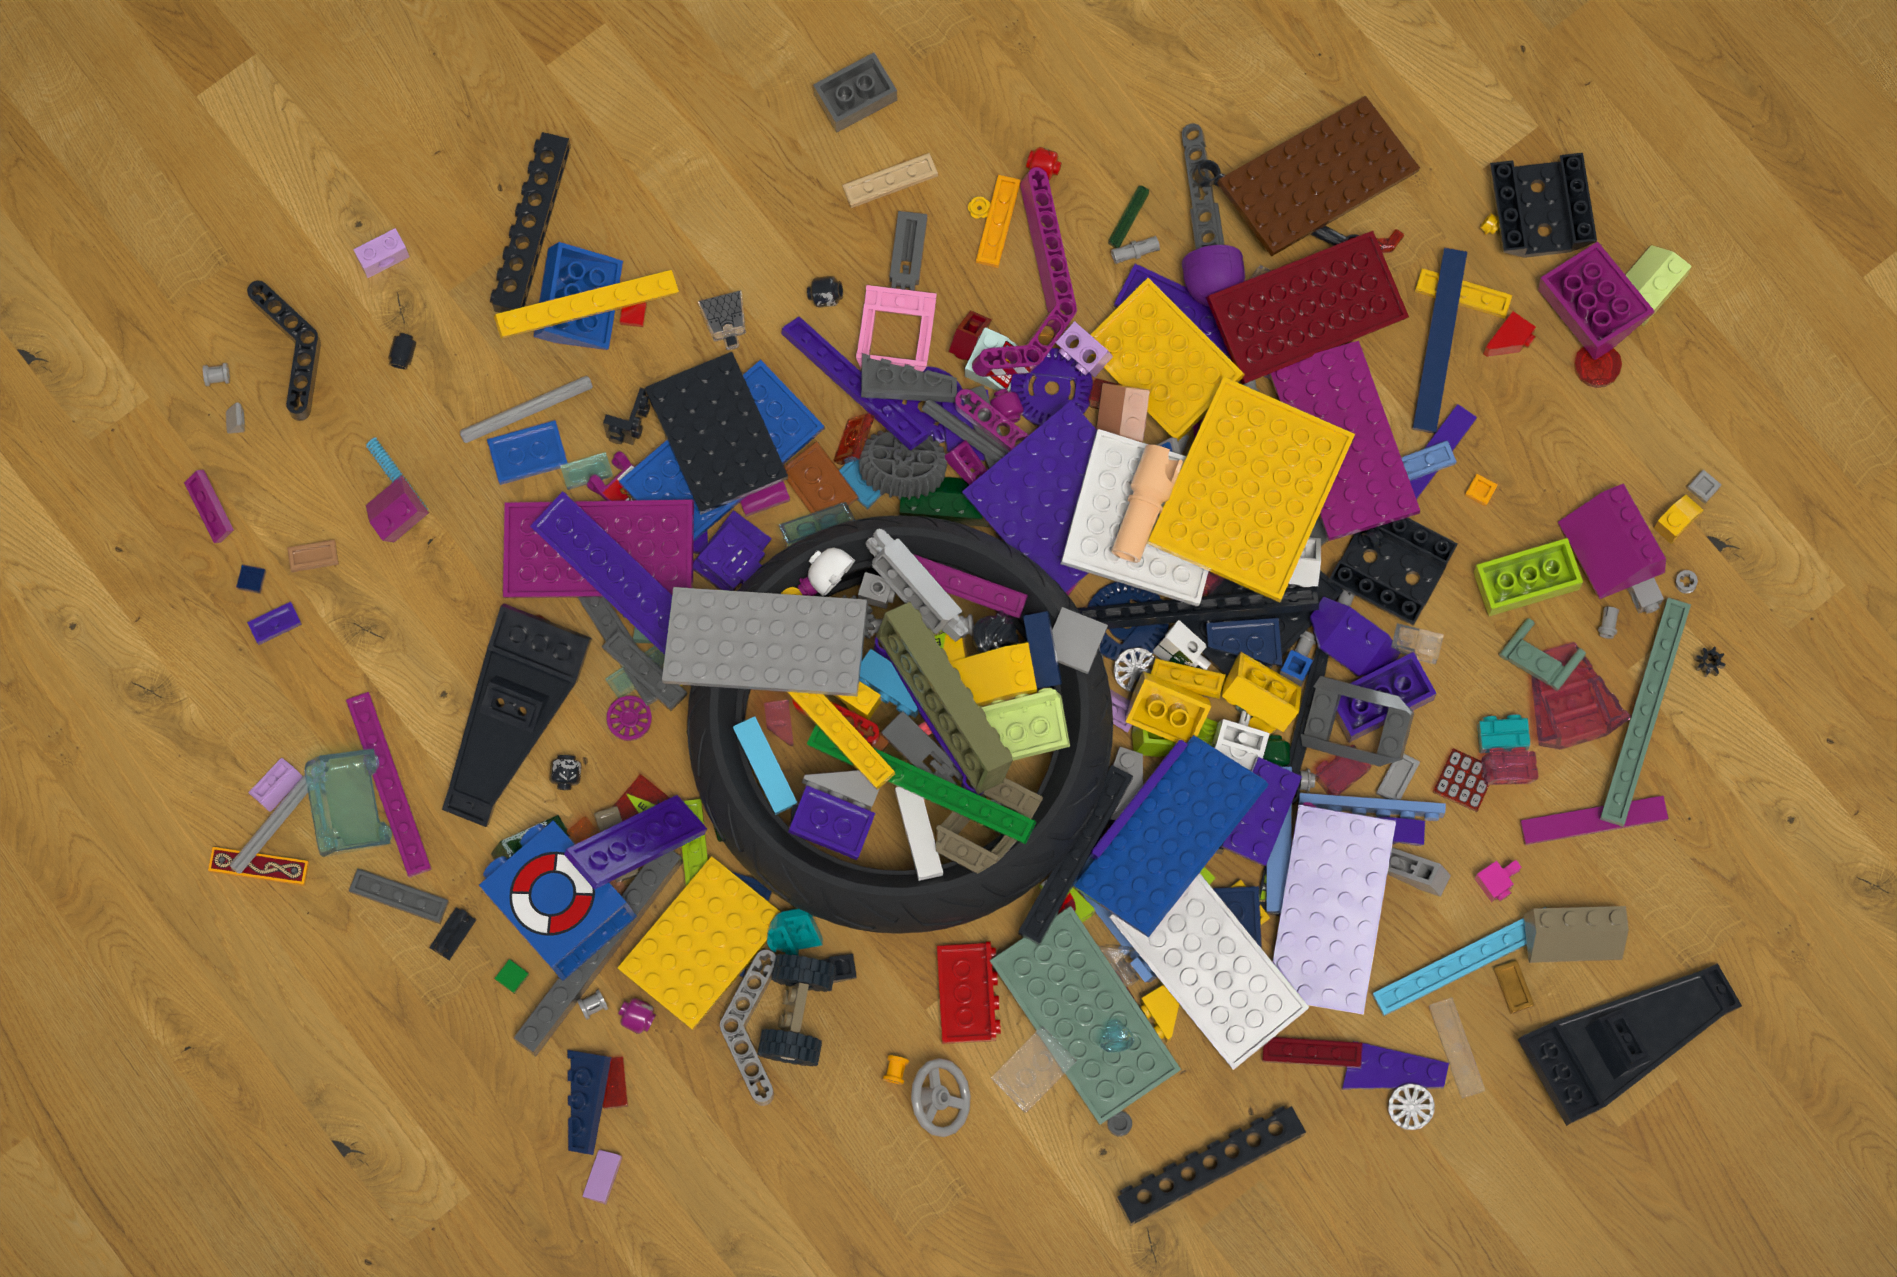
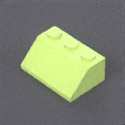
(1658, 275)

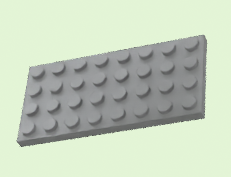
(765, 641)

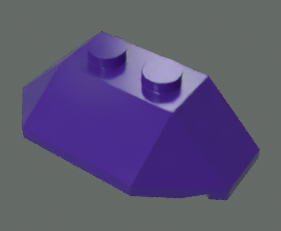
(1351, 638)

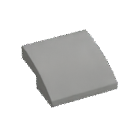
(1077, 639)

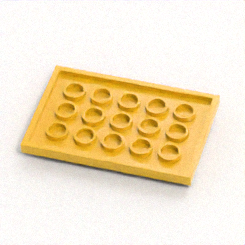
(1167, 353)
(700, 943)

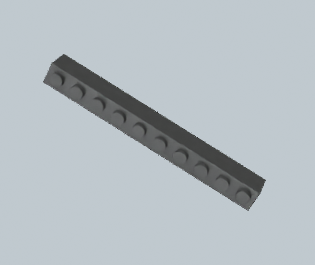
(565, 993)

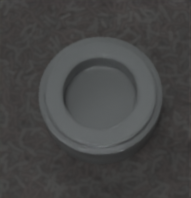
(1120, 1124)

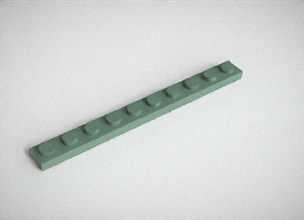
(1645, 712)

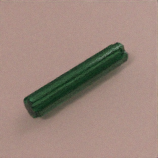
(1128, 216)

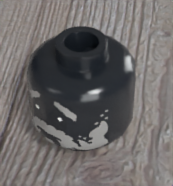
(825, 291)
(565, 772)

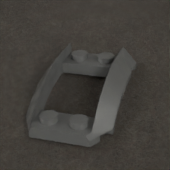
(1323, 715)

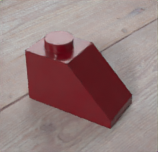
(968, 334)

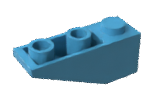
(882, 677)

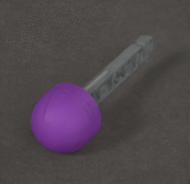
(1212, 264)

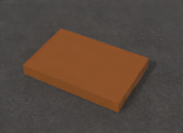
(818, 480)

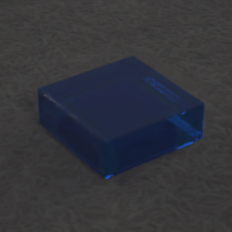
(251, 579)

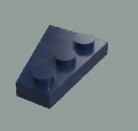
(1252, 637)

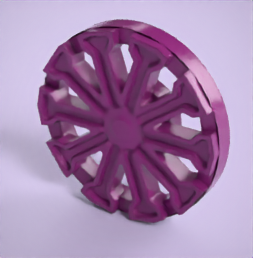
(629, 718)

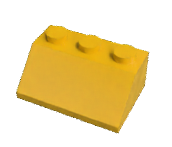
(1262, 692)
(1167, 709)

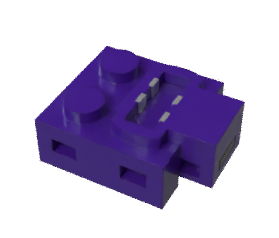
(731, 557)

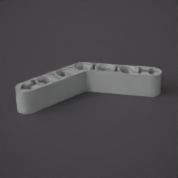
(742, 1018)

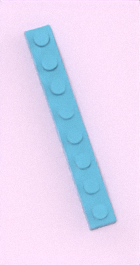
(1451, 968)

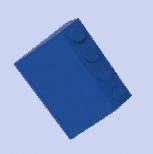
(571, 272)

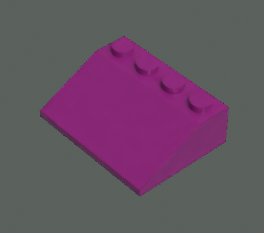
(1595, 299)
(1613, 542)

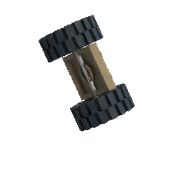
(800, 975)

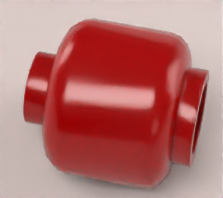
(1046, 160)

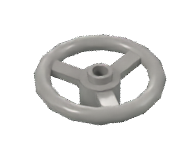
(938, 1098)

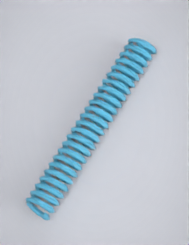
(383, 457)

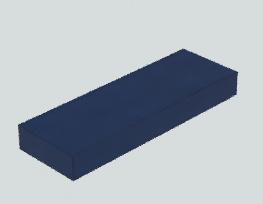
(1042, 649)

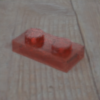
(616, 1088)

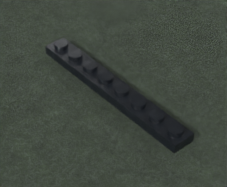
(1068, 870)

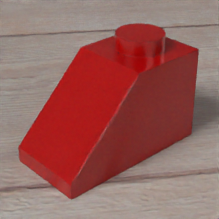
(1511, 336)

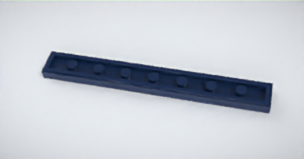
(1440, 340)

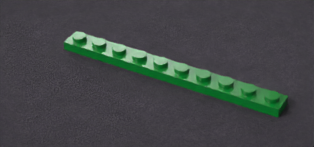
(941, 792)

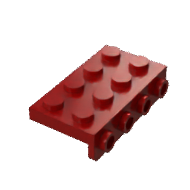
(968, 993)

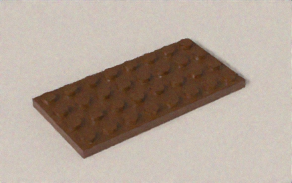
(1318, 175)

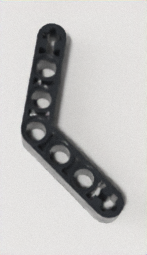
(301, 352)

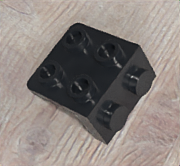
(625, 431)

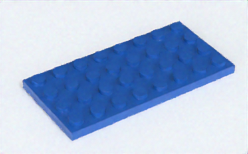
(785, 418)
(1171, 836)

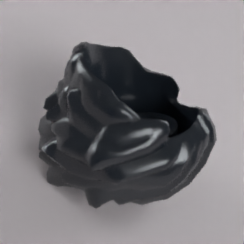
(994, 632)

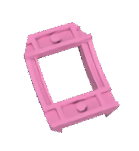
(898, 302)

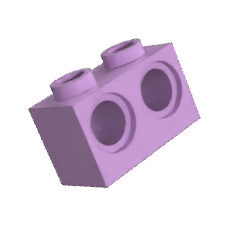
(1086, 347)

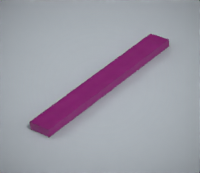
(389, 786)

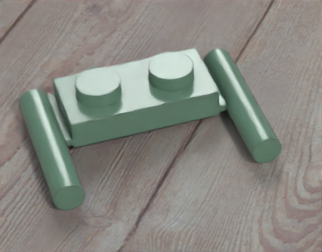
(1536, 661)

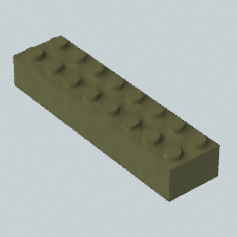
(944, 697)

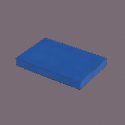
(527, 452)

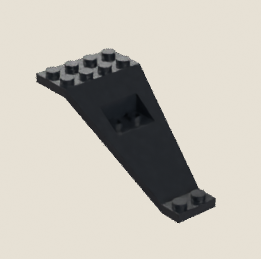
(529, 667)
(1611, 1047)

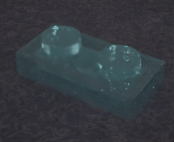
(579, 472)

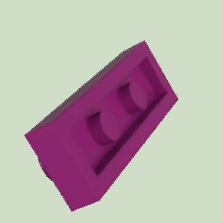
(208, 506)

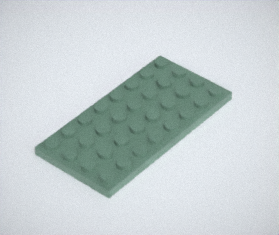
(1073, 996)

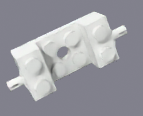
(1240, 741)

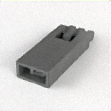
(908, 247)
(917, 745)

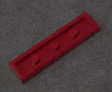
(1313, 1052)

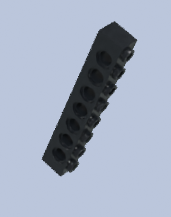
(547, 146)
(1136, 1211)

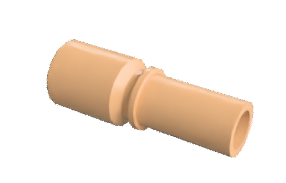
(1150, 488)

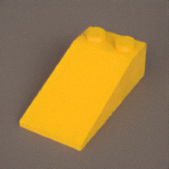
(998, 674)

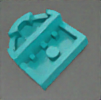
(793, 931)

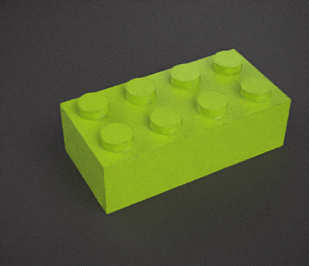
(1528, 577)

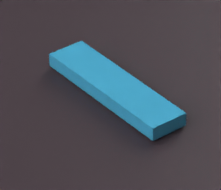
(765, 765)

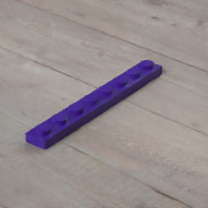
(849, 379)

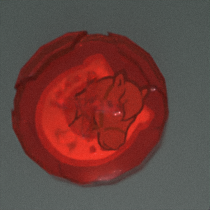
(1597, 372)

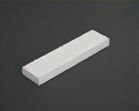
(919, 834)

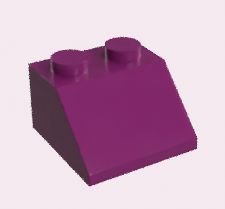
(395, 510)

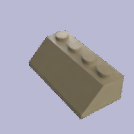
(1576, 934)

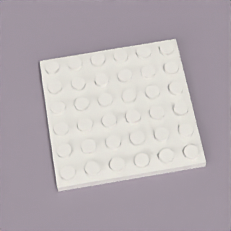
(1099, 518)

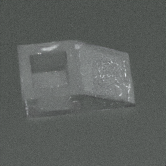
(1422, 642)

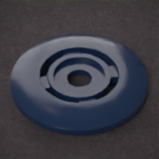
(1140, 636)

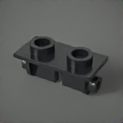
(452, 933)

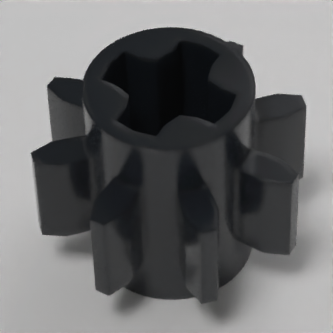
(1709, 668)

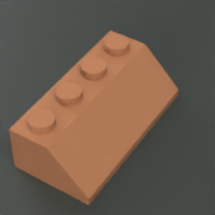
(1123, 411)

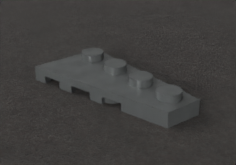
(892, 381)

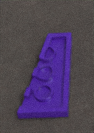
(1392, 1069)

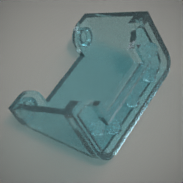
(345, 802)

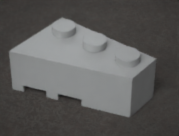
(1133, 764)

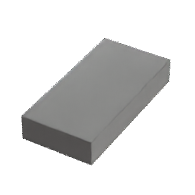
(1398, 778)

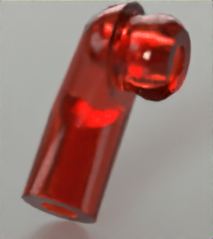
(1389, 244)

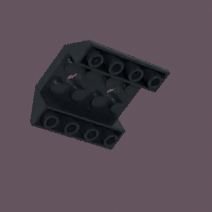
(1560, 207)
(1405, 551)

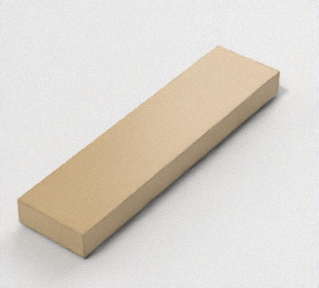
(890, 180)

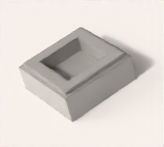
(1704, 486)

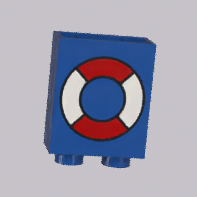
(553, 901)

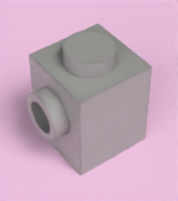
(876, 591)

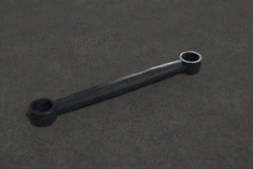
(1324, 233)
(1297, 751)

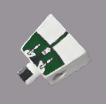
(1182, 647)

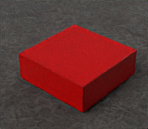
(633, 315)

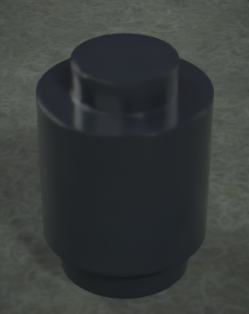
(402, 351)

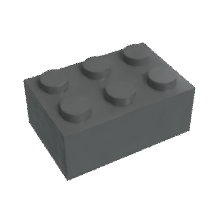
(855, 92)

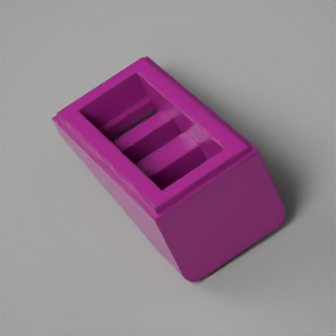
(961, 453)

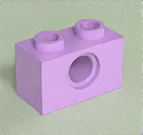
(381, 253)

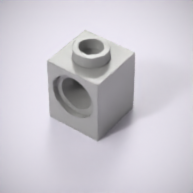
(1646, 596)

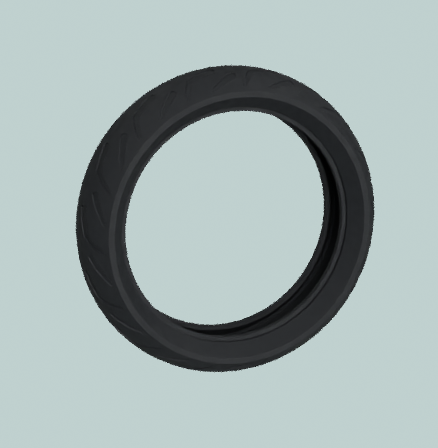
(892, 898)

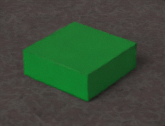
(511, 976)

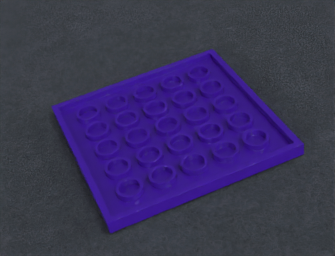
(1035, 491)

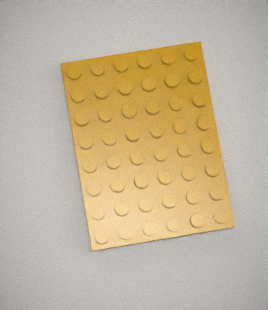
(1251, 489)

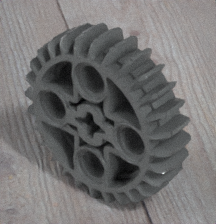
(902, 472)

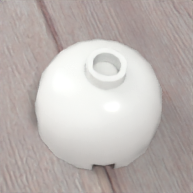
(828, 569)

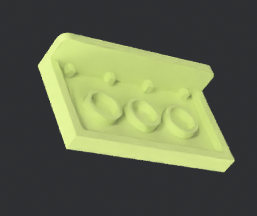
(1030, 723)

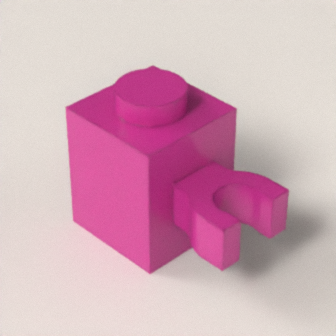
(1496, 880)

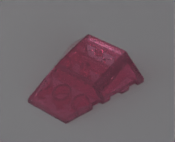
(1579, 709)

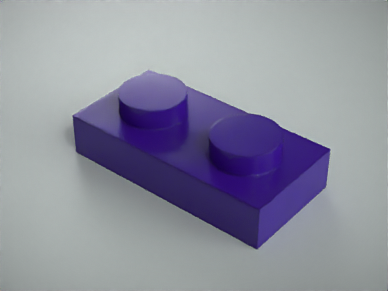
(274, 623)

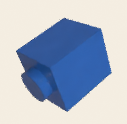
(1296, 667)

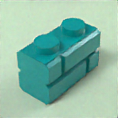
(1503, 733)

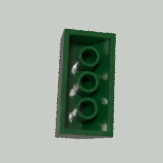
(945, 504)

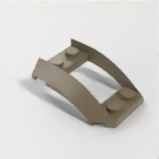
(970, 854)

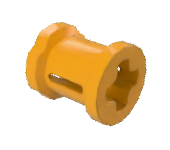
(895, 1070)

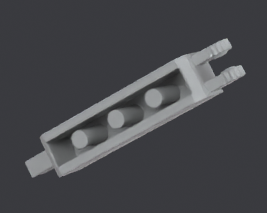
(915, 585)

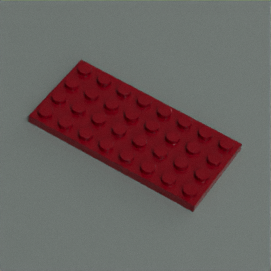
(1307, 307)

